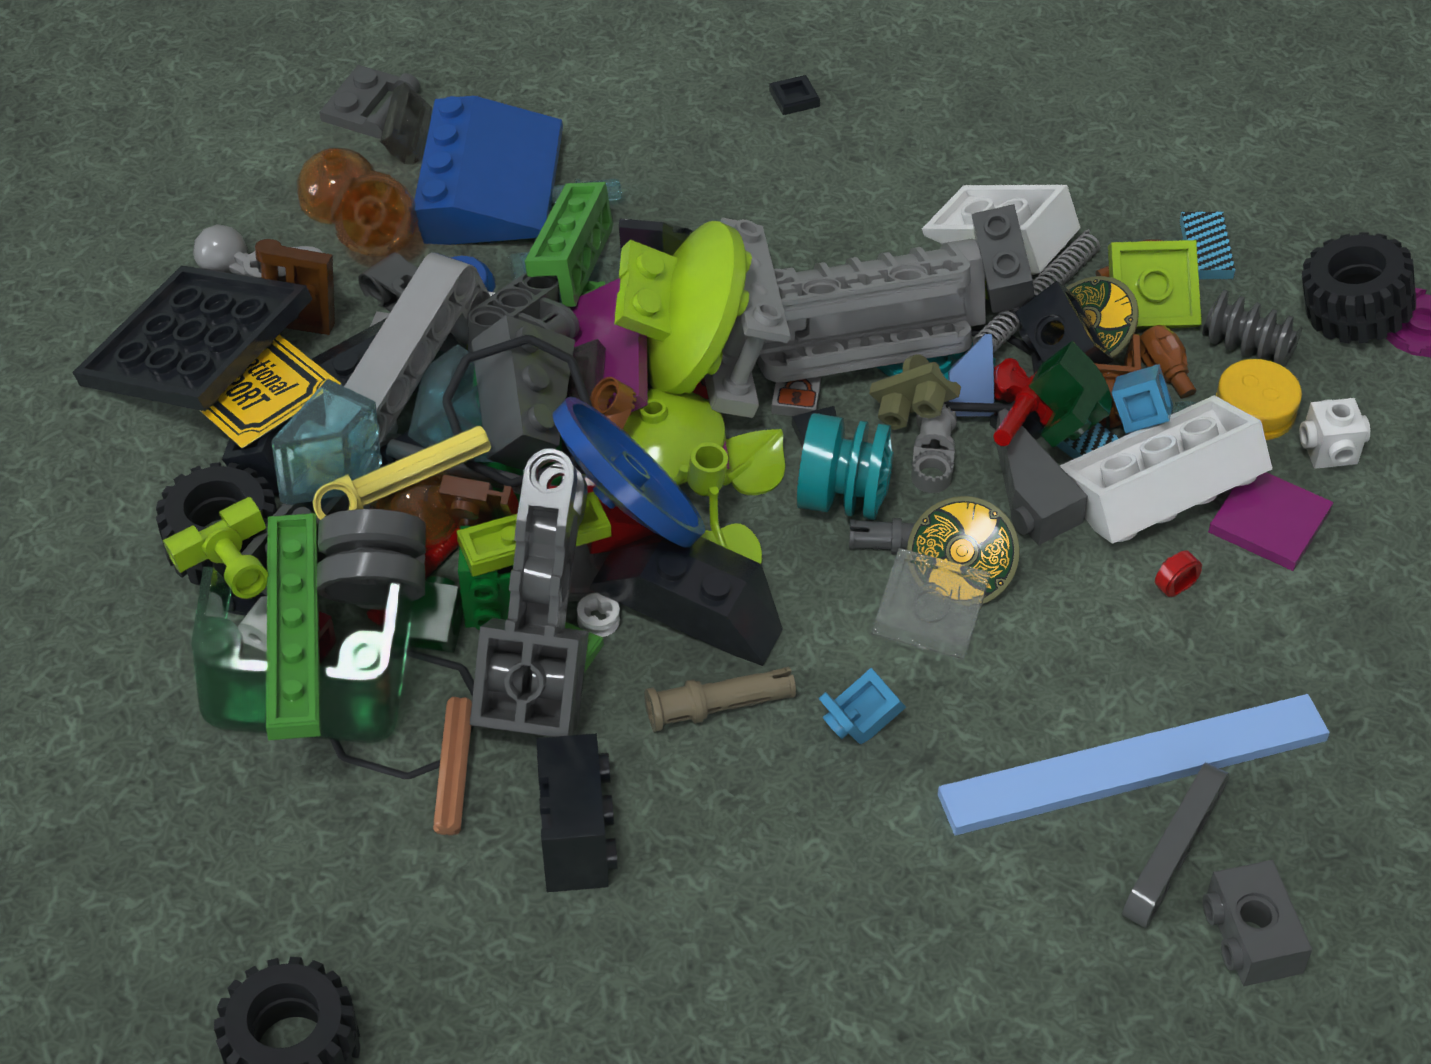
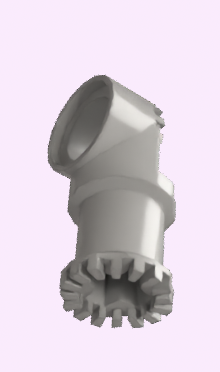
(934, 449)

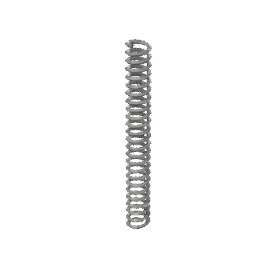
(1065, 278)

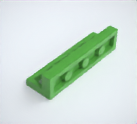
(572, 238)

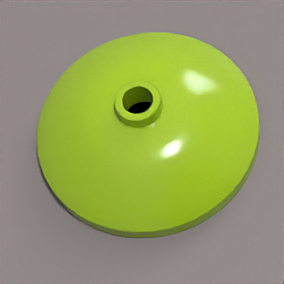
(674, 426)

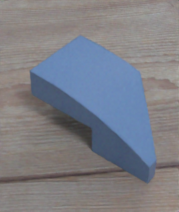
(975, 375)

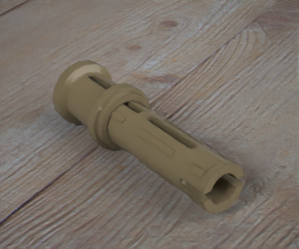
(698, 700)

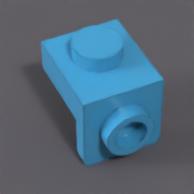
(862, 708)

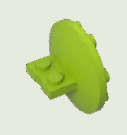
(684, 303)

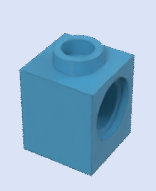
(1142, 398)

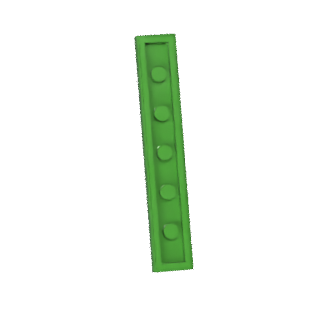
(292, 628)

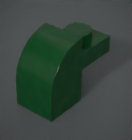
(1074, 393)

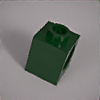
(436, 616)

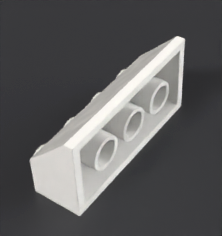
(1169, 467)

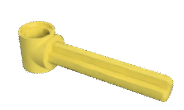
(407, 470)

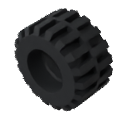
(1359, 287)
(201, 496)
(285, 993)

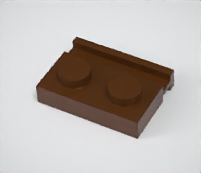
(475, 501)

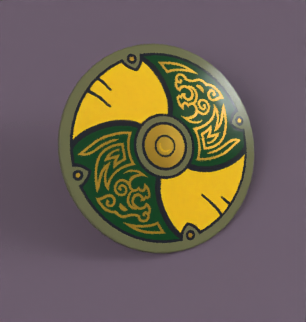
(1110, 309)
(971, 535)

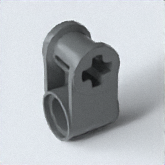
(387, 279)

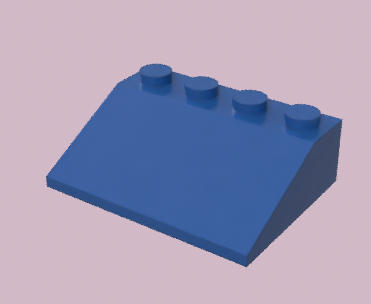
(486, 172)

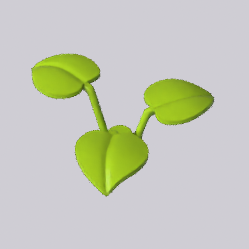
(754, 469)

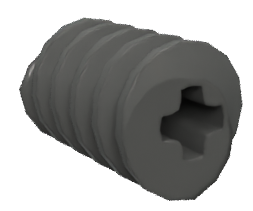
(1251, 330)

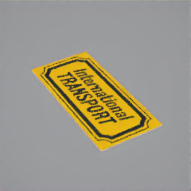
(267, 392)

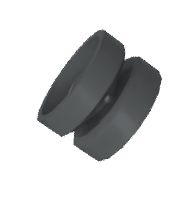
(368, 553)

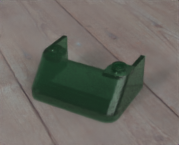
(355, 699)

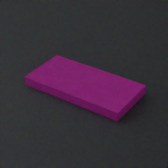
(624, 348)

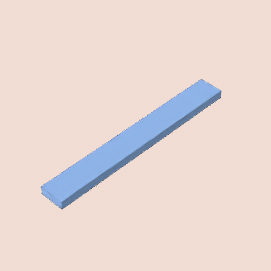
(1131, 764)

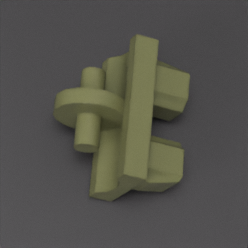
(917, 389)

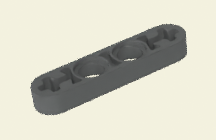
(1175, 844)

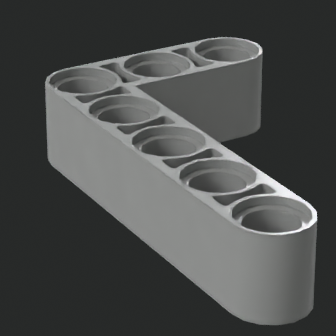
(414, 331)

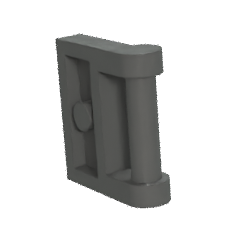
(358, 98)

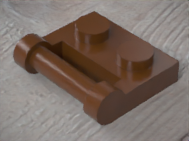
(307, 269)

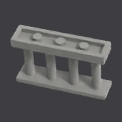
(732, 386)

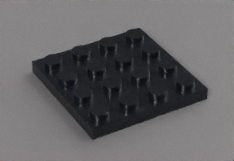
(193, 337)

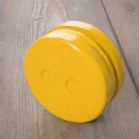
(1264, 392)

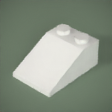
(1043, 213)

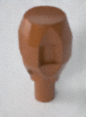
(1165, 348)

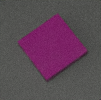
(1271, 519)

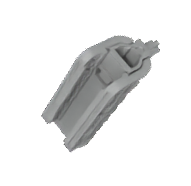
(877, 311)

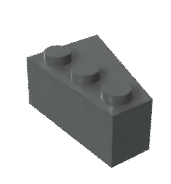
(520, 391)

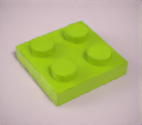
(1162, 280)

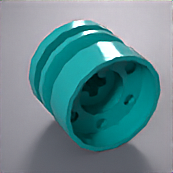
(844, 466)

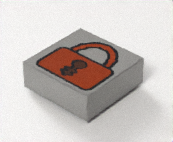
(796, 396)

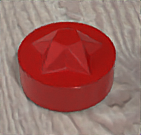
(1178, 573)

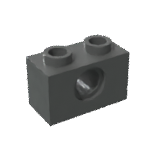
(1003, 258)
(1256, 896)

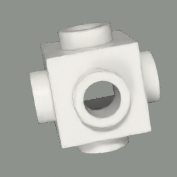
(1334, 433)

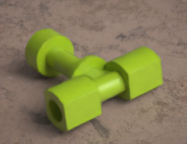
(222, 545)

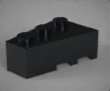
(575, 813)

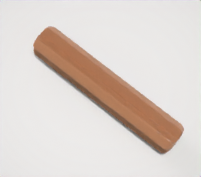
(453, 767)

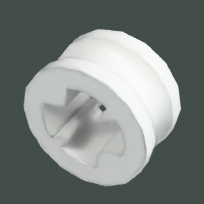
(605, 606)

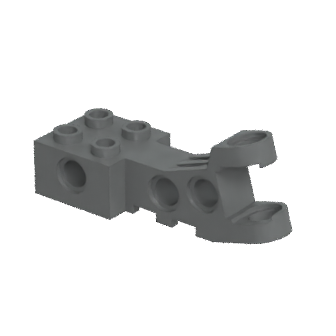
(530, 663)

